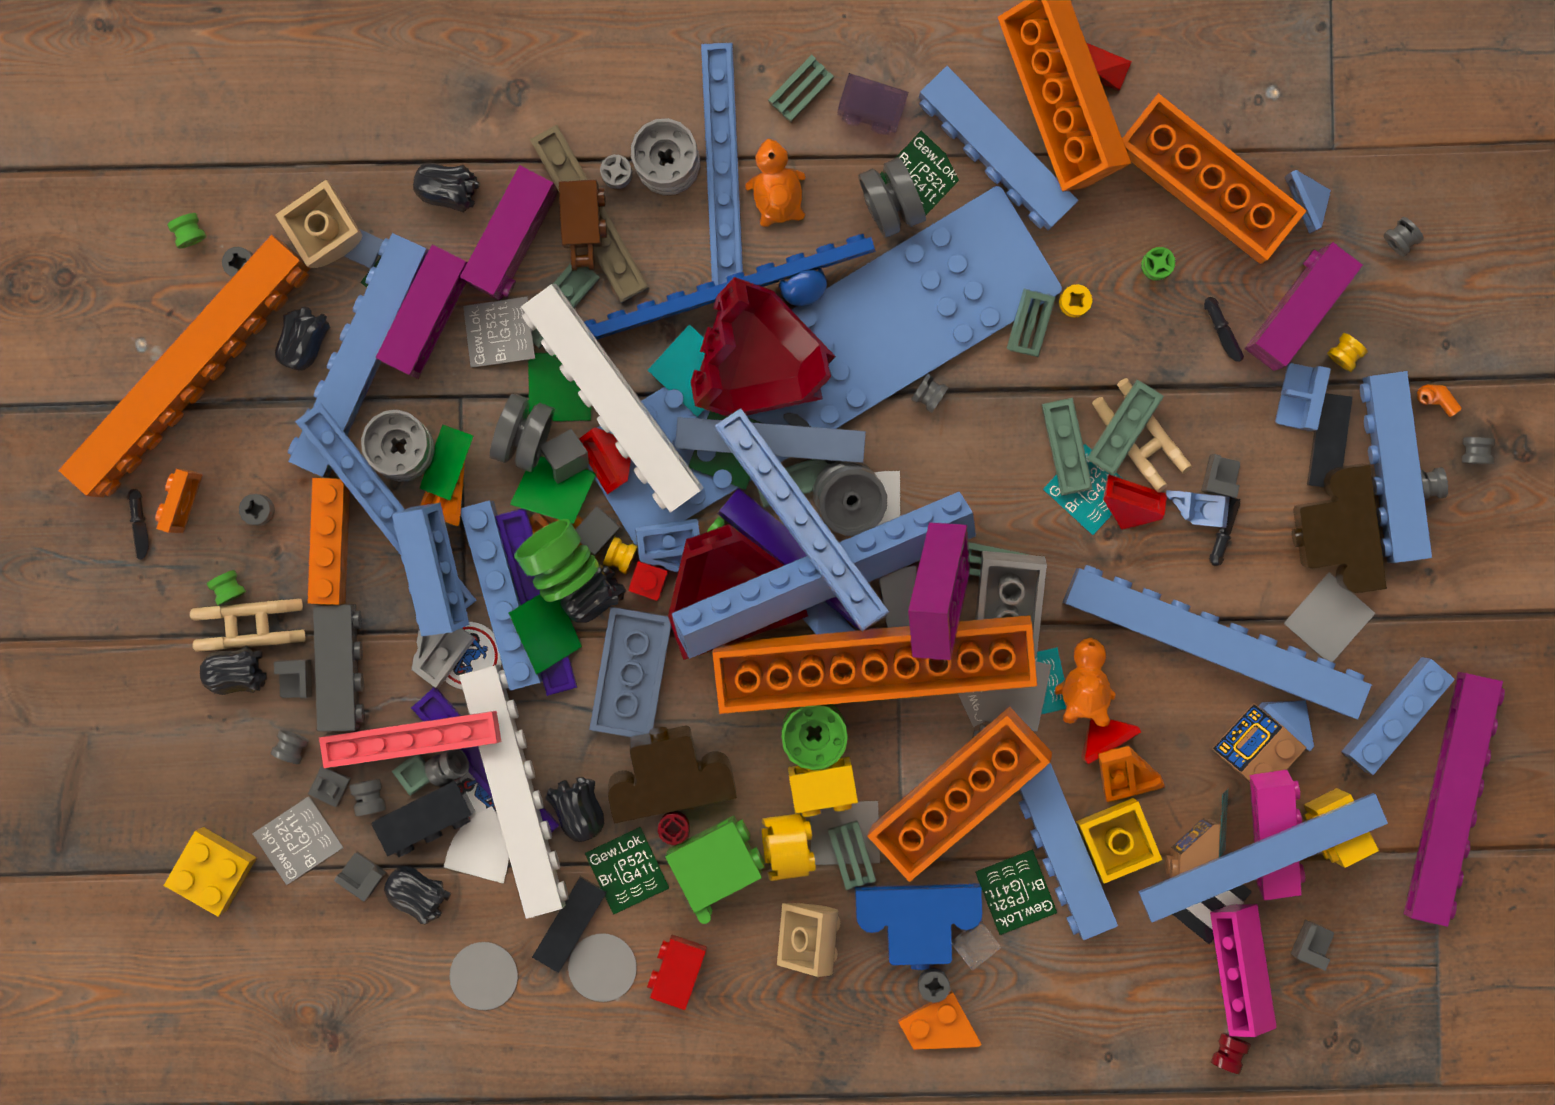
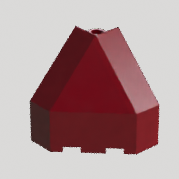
(758, 355)
(718, 563)

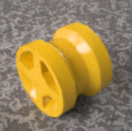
(1071, 305)
(1347, 352)
(620, 555)

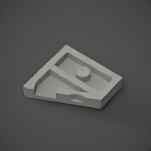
(440, 654)

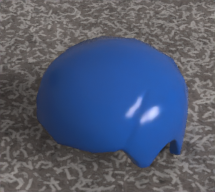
(804, 287)

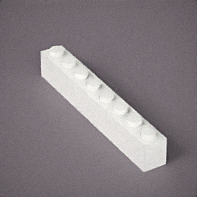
(611, 397)
(515, 797)

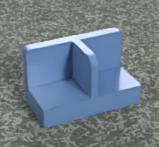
(1302, 396)

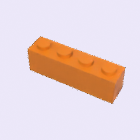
(328, 542)

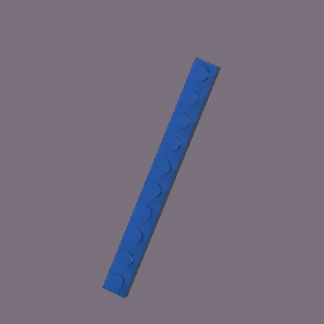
(707, 292)

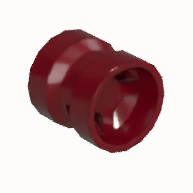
(677, 824)
(1230, 1053)

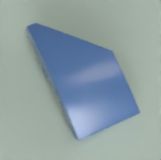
(1201, 508)

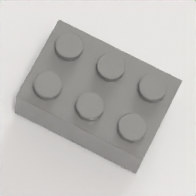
(1011, 588)

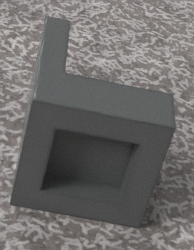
(565, 455)
(1221, 476)
(597, 530)
(294, 678)
(360, 876)
(1313, 944)

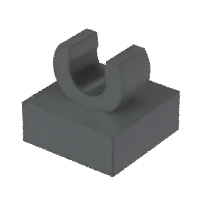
(329, 786)

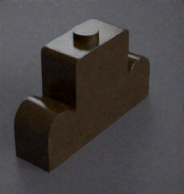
(1343, 530)
(668, 776)

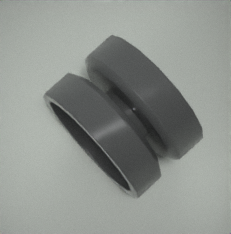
(887, 199)
(518, 432)
(838, 507)

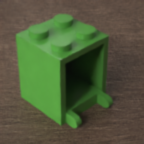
(715, 865)

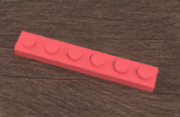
(410, 739)

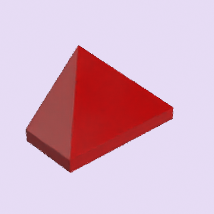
(1110, 67)
(606, 459)
(1133, 503)
(1105, 738)

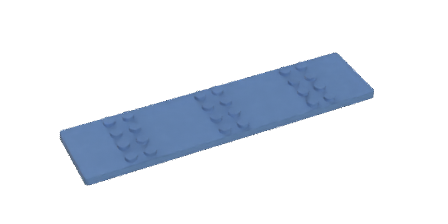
(886, 331)

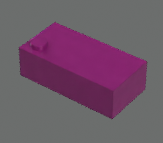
(509, 233)
(1303, 305)
(424, 312)
(939, 591)

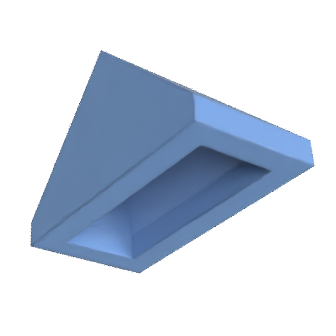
(1310, 196)
(825, 619)
(1292, 716)

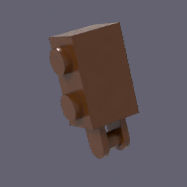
(581, 219)

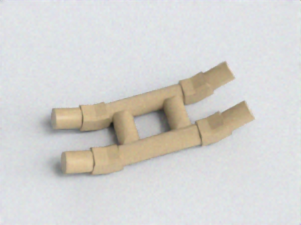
(1160, 440)
(261, 612)

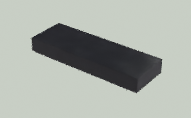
(1330, 438)
(569, 924)

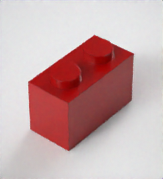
(677, 971)

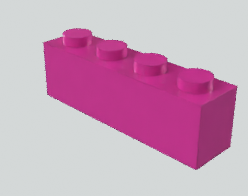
(1274, 811)
(1243, 970)

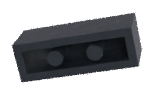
(424, 819)

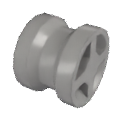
(617, 166)

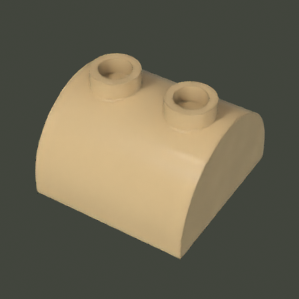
(320, 226)
(808, 938)

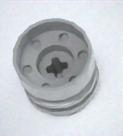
(659, 140)
(380, 450)

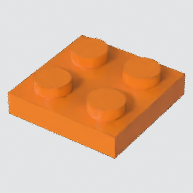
(182, 490)

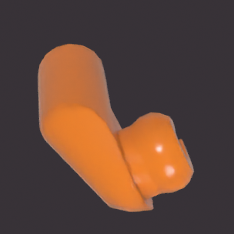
(1438, 396)

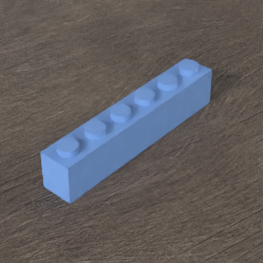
(996, 148)
(1396, 467)
(498, 591)
(1066, 855)

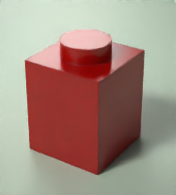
(648, 580)

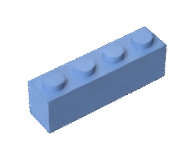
(430, 569)
(1398, 715)

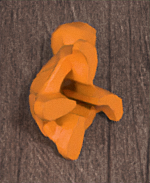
(776, 188)
(1087, 687)

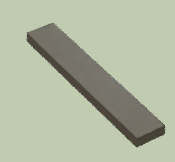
(613, 253)

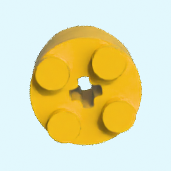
(787, 846)

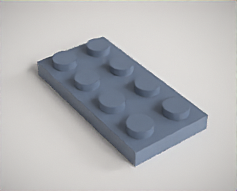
(630, 672)

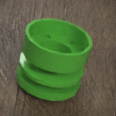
(556, 560)
(814, 752)

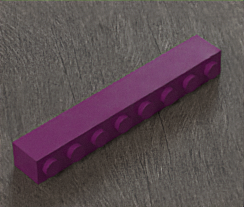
(1454, 798)

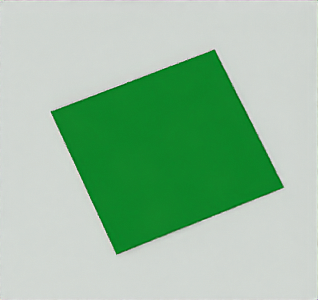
(553, 389)
(447, 462)
(542, 494)
(544, 632)

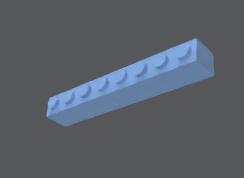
(355, 362)

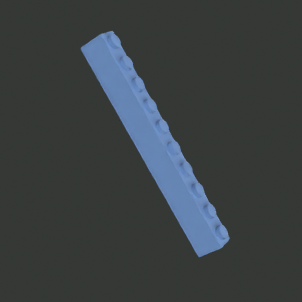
(802, 586)
(1217, 643)

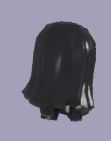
(445, 186)
(301, 338)
(594, 596)
(232, 671)
(577, 809)
(415, 894)

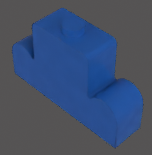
(919, 919)

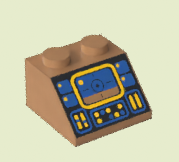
(1258, 744)
(1194, 848)

